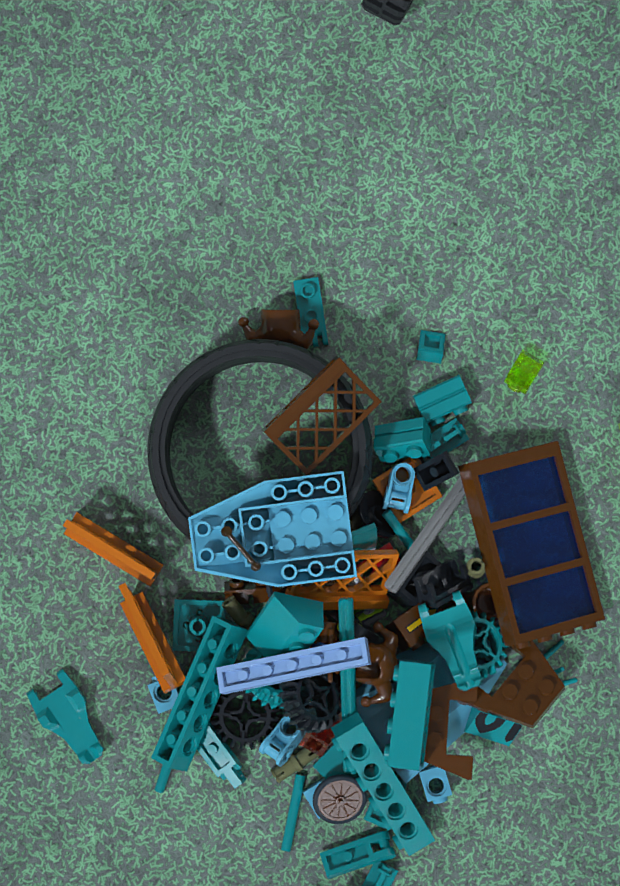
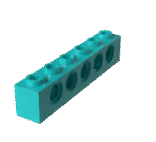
(198, 694)
(416, 833)

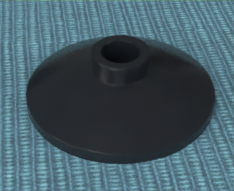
(371, 512)

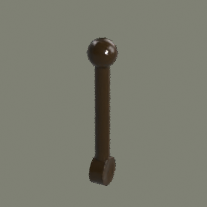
(227, 532)

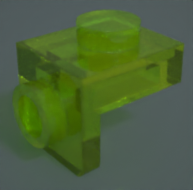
(523, 372)

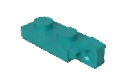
(220, 757)

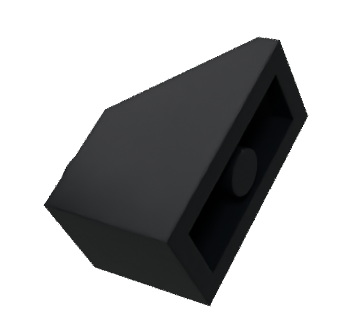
(436, 470)
(407, 593)

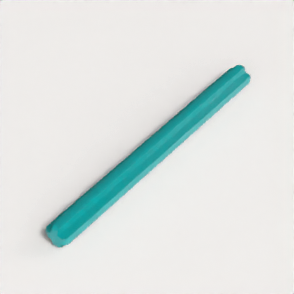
(348, 676)

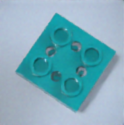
(185, 611)

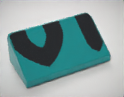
(491, 727)

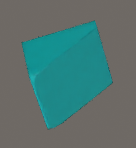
(431, 346)

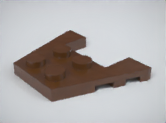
(525, 693)
(437, 734)

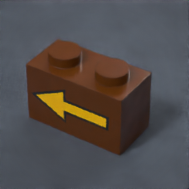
(410, 628)

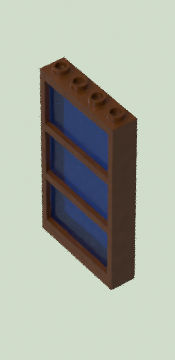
(531, 544)

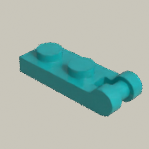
(357, 854)

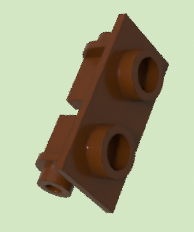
(242, 589)

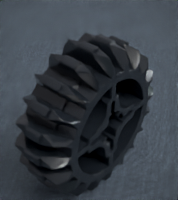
(311, 703)
(243, 738)

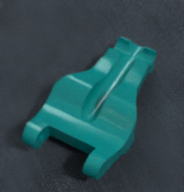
(453, 637)
(67, 716)

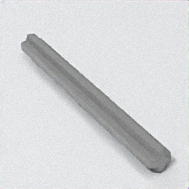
(425, 538)

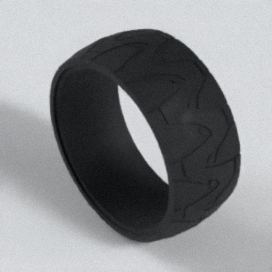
(217, 361)

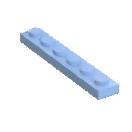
(293, 665)

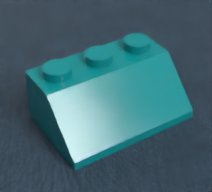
(286, 625)

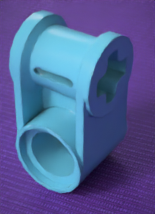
(399, 490)
(281, 741)

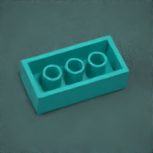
(411, 715)

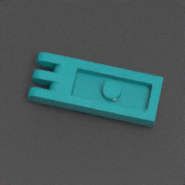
(311, 307)

